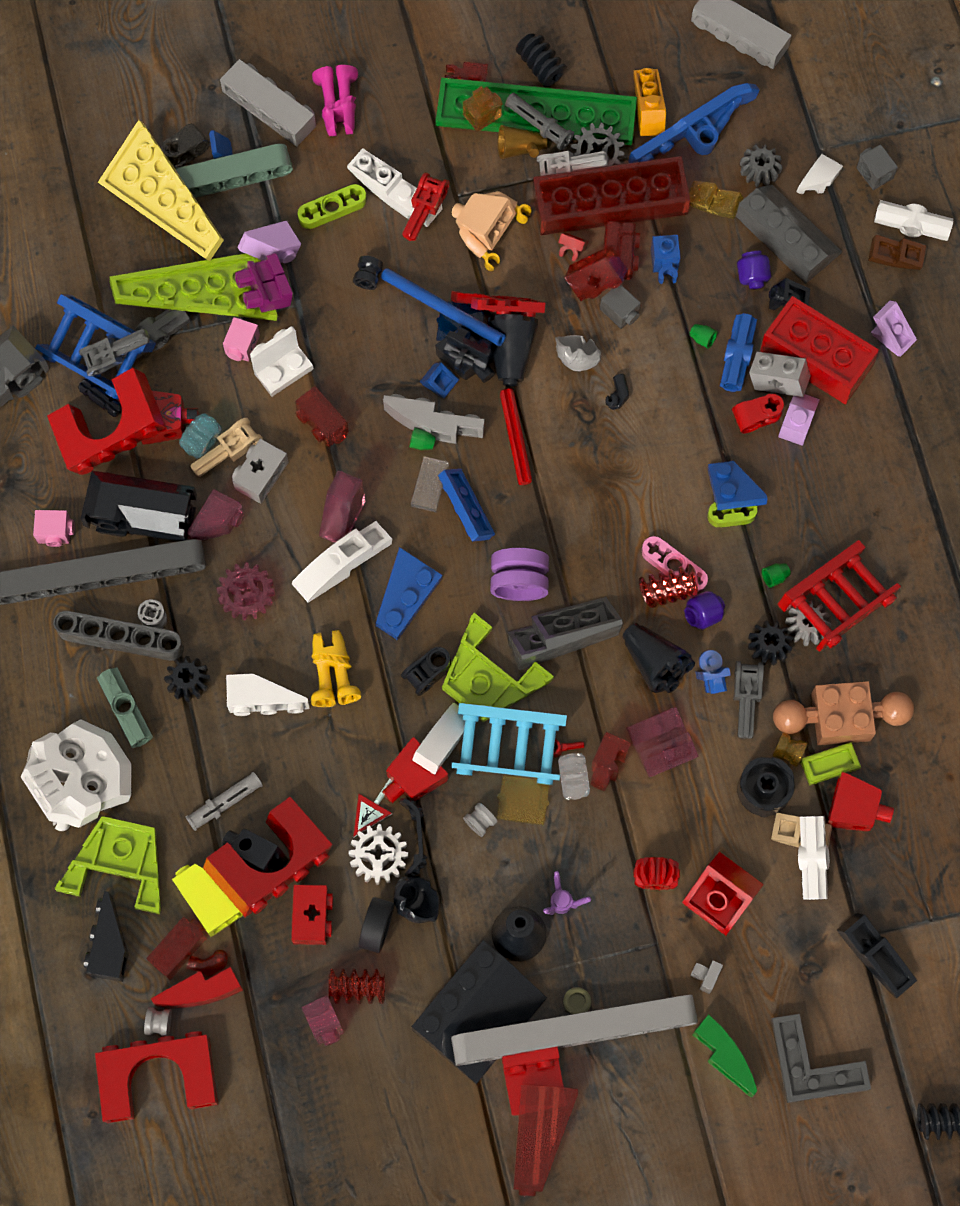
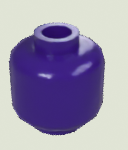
(754, 269)
(704, 610)

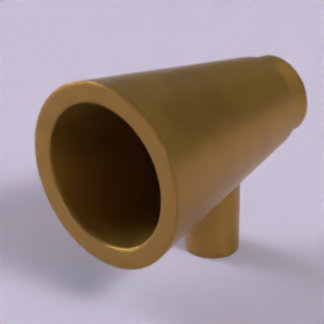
(518, 142)

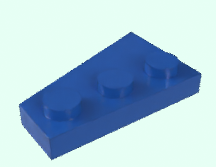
(406, 593)

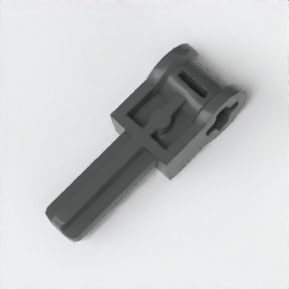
(108, 352)
(747, 690)

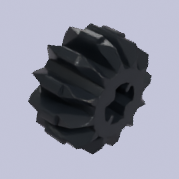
(771, 651)
(177, 675)

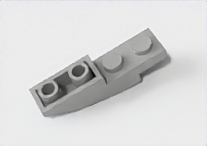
(422, 415)

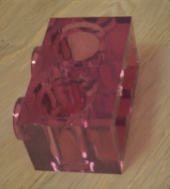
(323, 1021)

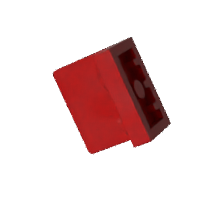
(533, 1068)

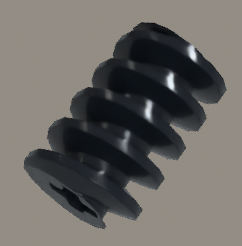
(541, 59)
(938, 1120)

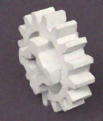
(366, 854)

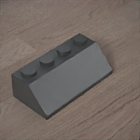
(787, 232)

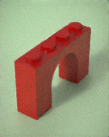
(139, 421)
(252, 889)
(118, 1067)

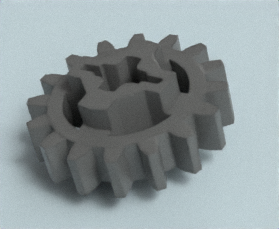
(609, 141)

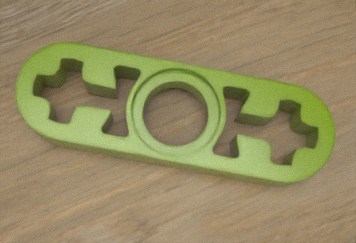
(351, 206)

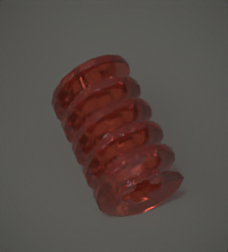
(669, 588)
(356, 986)

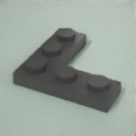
(807, 1084)

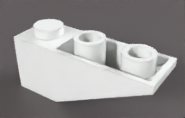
(253, 694)

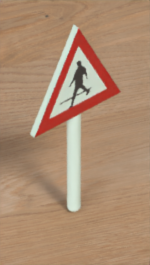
(369, 812)

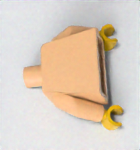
(485, 221)

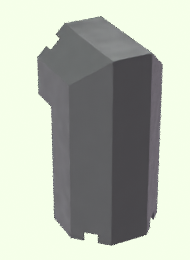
(18, 366)

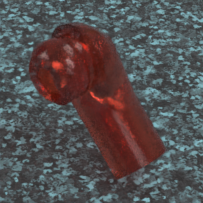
(210, 965)

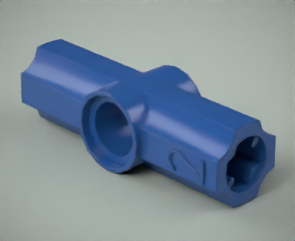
(738, 352)

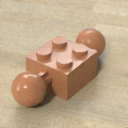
(843, 713)

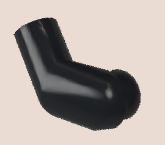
(621, 393)

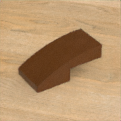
(900, 254)

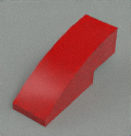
(199, 991)

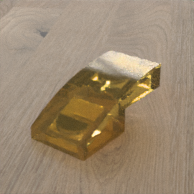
(710, 199)

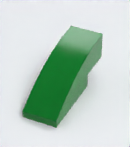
(726, 1056)

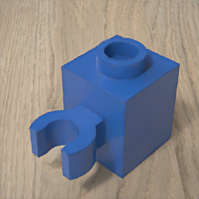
(665, 256)

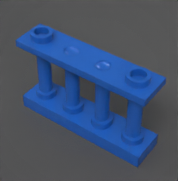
(94, 320)

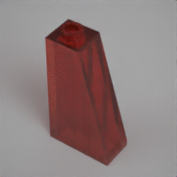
(541, 1125)

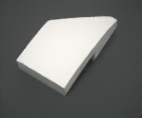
(820, 175)

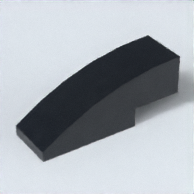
(877, 954)

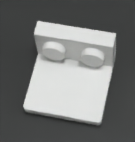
(280, 361)

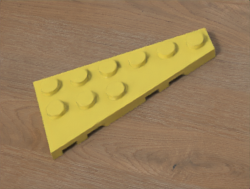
(153, 187)

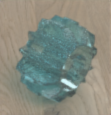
(200, 435)

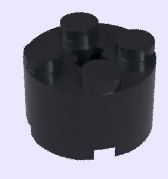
(759, 773)

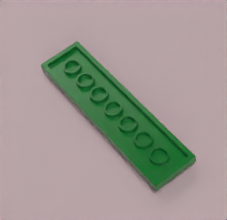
(569, 107)

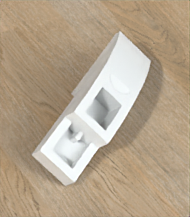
(386, 183)
(339, 559)

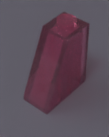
(341, 506)

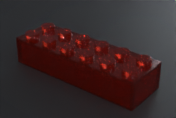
(611, 195)

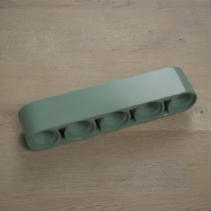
(236, 170)

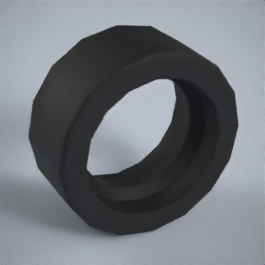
(376, 925)

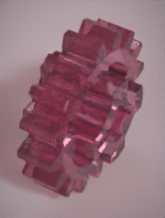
(241, 601)

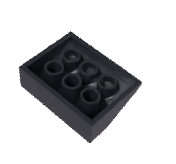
(479, 997)

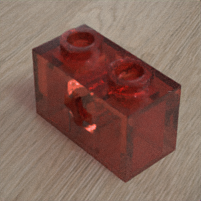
(596, 273)

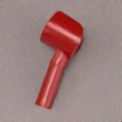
(564, 747)

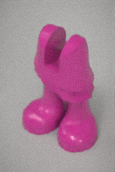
(344, 108)

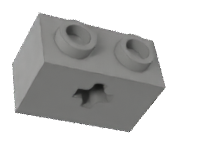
(780, 374)
(259, 484)

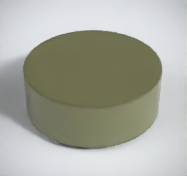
(577, 1001)

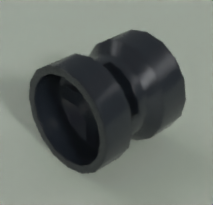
(368, 272)

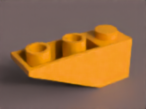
(650, 102)

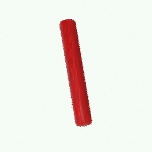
(515, 436)

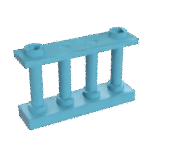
(498, 718)

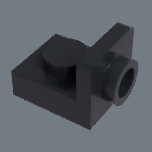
(784, 290)

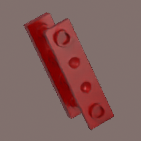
(834, 572)

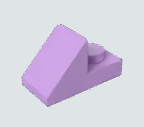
(893, 329)

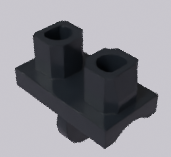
(466, 351)

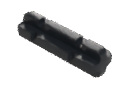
(100, 397)

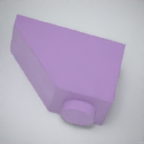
(269, 240)
(798, 419)

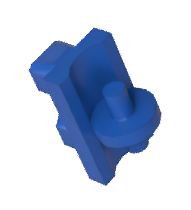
(713, 672)

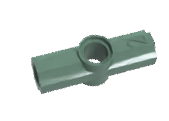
(132, 720)

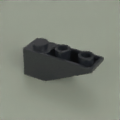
(109, 950)

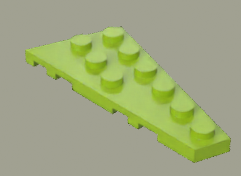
(190, 287)

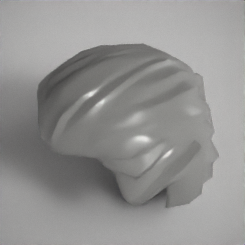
(577, 353)

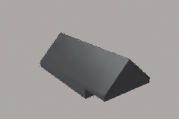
(564, 631)

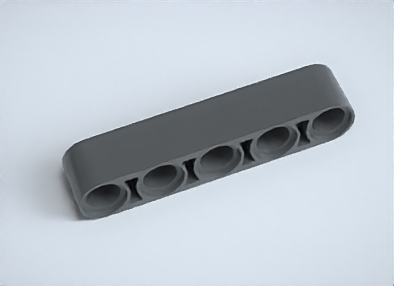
(109, 627)

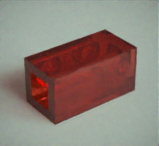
(322, 417)
(177, 947)

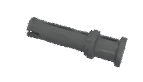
(548, 127)

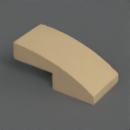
(787, 830)

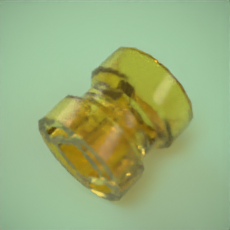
(790, 749)

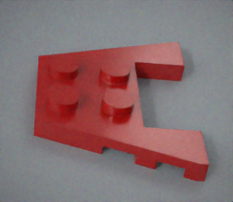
(500, 304)

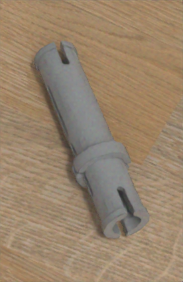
(222, 802)

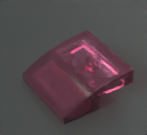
(662, 742)

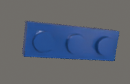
(466, 504)

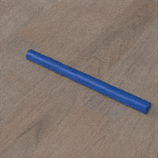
(443, 307)

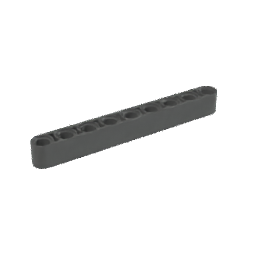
(101, 571)

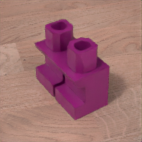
(268, 284)

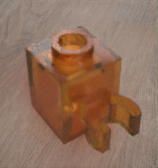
(482, 108)

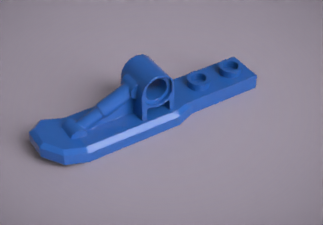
(703, 122)

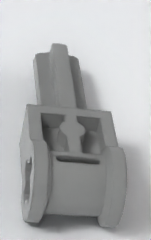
(565, 162)

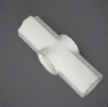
(913, 220)
(813, 857)

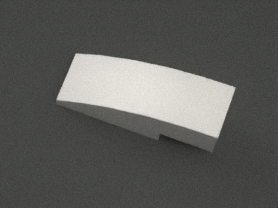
(440, 740)

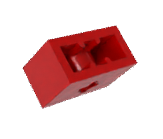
(307, 898)

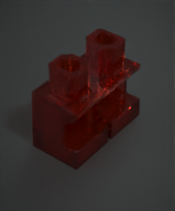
(604, 763)

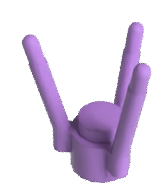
(562, 900)

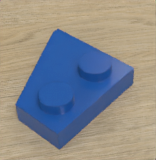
(733, 487)

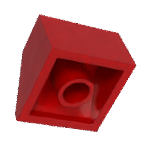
(722, 893)

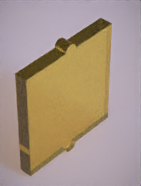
(522, 800)

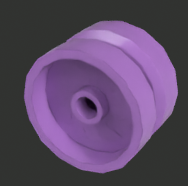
(519, 574)

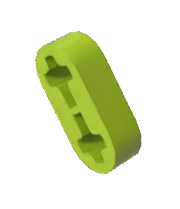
(731, 519)

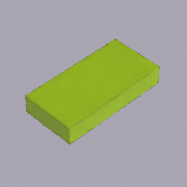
(830, 763)

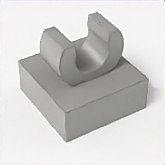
(707, 975)

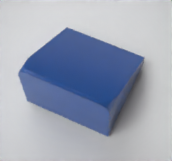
(220, 145)
(439, 380)

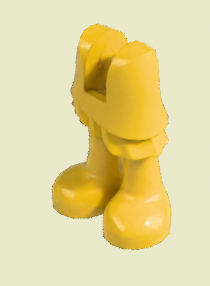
(337, 658)

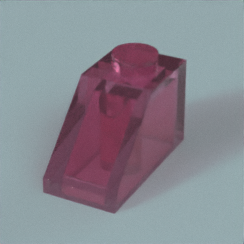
(216, 517)

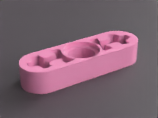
(655, 559)

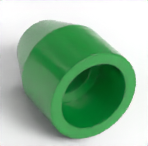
(703, 335)
(422, 439)
(775, 574)

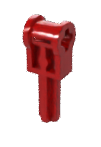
(425, 200)

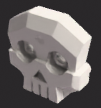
(96, 762)

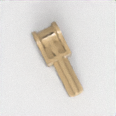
(232, 444)

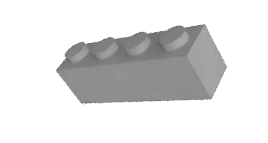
(742, 30)
(268, 102)

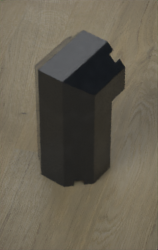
(138, 506)

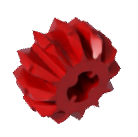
(656, 873)

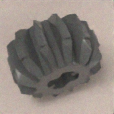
(763, 174)

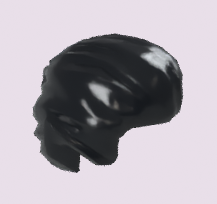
(416, 899)

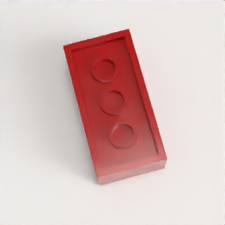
(833, 354)

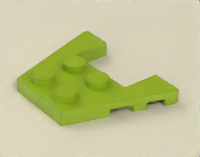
(481, 682)
(118, 850)

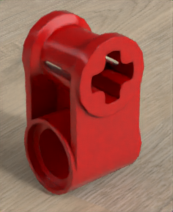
(754, 413)

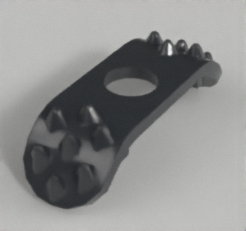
(416, 815)

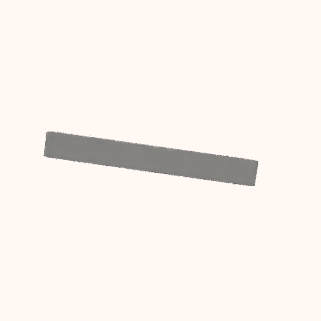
(574, 1029)

